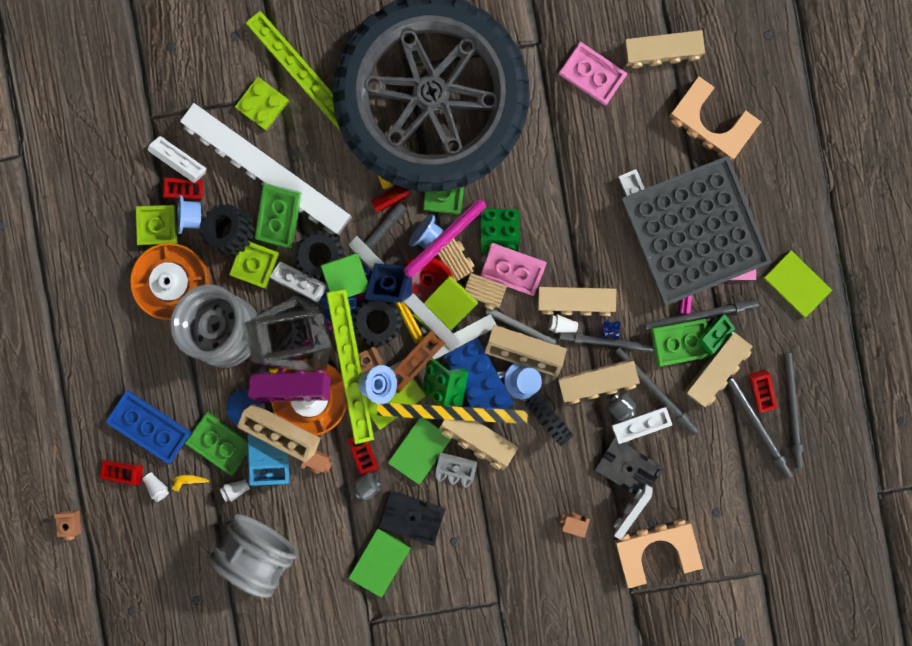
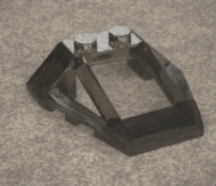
(320, 345)

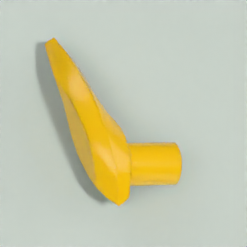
(187, 479)

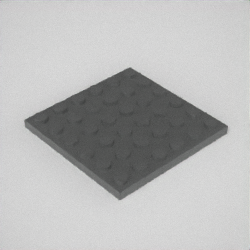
(696, 230)

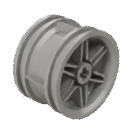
(222, 329)
(252, 556)

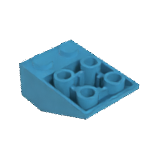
(266, 463)

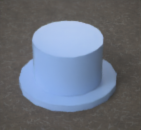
(188, 214)
(425, 233)
(522, 381)
(378, 384)

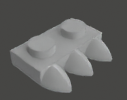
(456, 468)

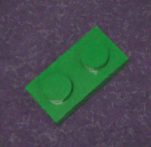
(716, 334)

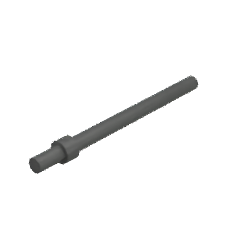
(737, 307)
(579, 338)
(682, 418)
(796, 447)
(779, 459)

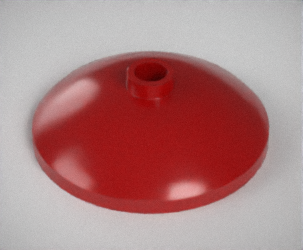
(425, 287)

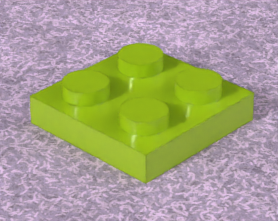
(262, 103)
(156, 225)
(255, 265)

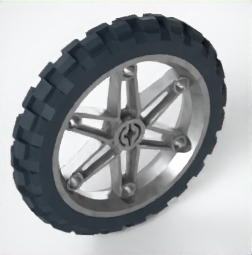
(456, 167)

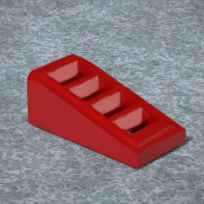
(167, 181)
(754, 384)
(371, 469)
(133, 474)

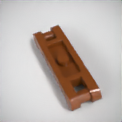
(417, 359)

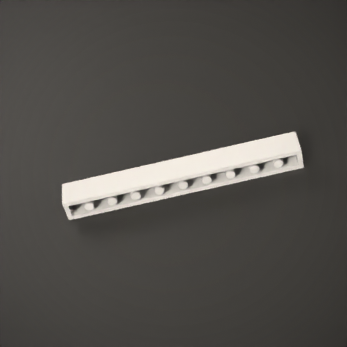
(262, 166)

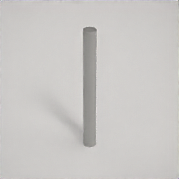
(519, 326)

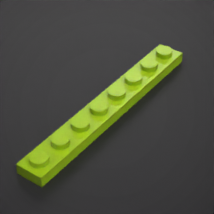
(293, 64)
(349, 365)

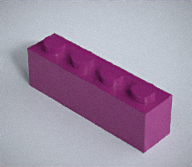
(289, 386)

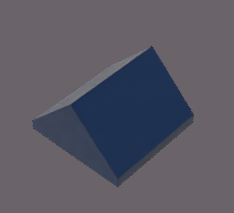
(389, 284)

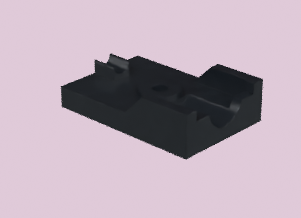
(619, 457)
(427, 517)

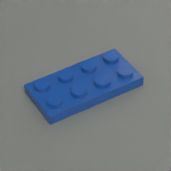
(483, 383)
(148, 427)

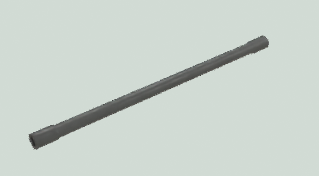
(392, 218)

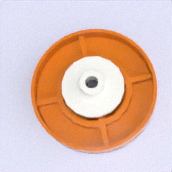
(154, 270)
(316, 416)

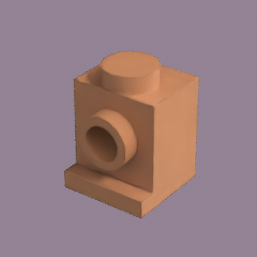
(373, 355)
(318, 463)
(71, 518)
(574, 524)

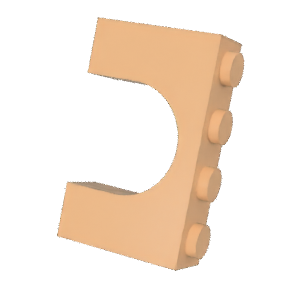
(688, 116)
(631, 549)

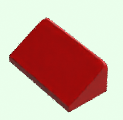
(390, 198)

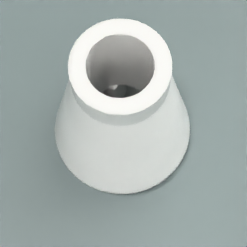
(560, 324)
(155, 487)
(234, 490)

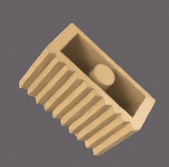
(455, 260)
(485, 291)

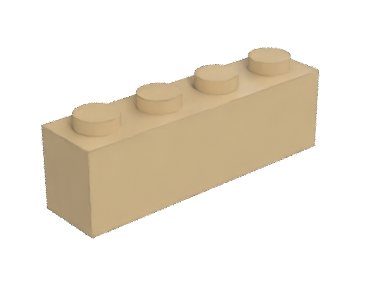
(664, 48)
(576, 299)
(525, 351)
(718, 369)
(598, 381)
(279, 432)
(480, 440)

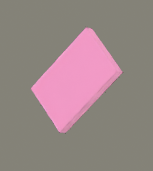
(592, 73)
(513, 269)

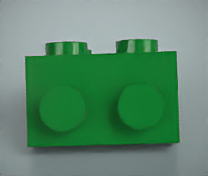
(500, 228)
(444, 385)

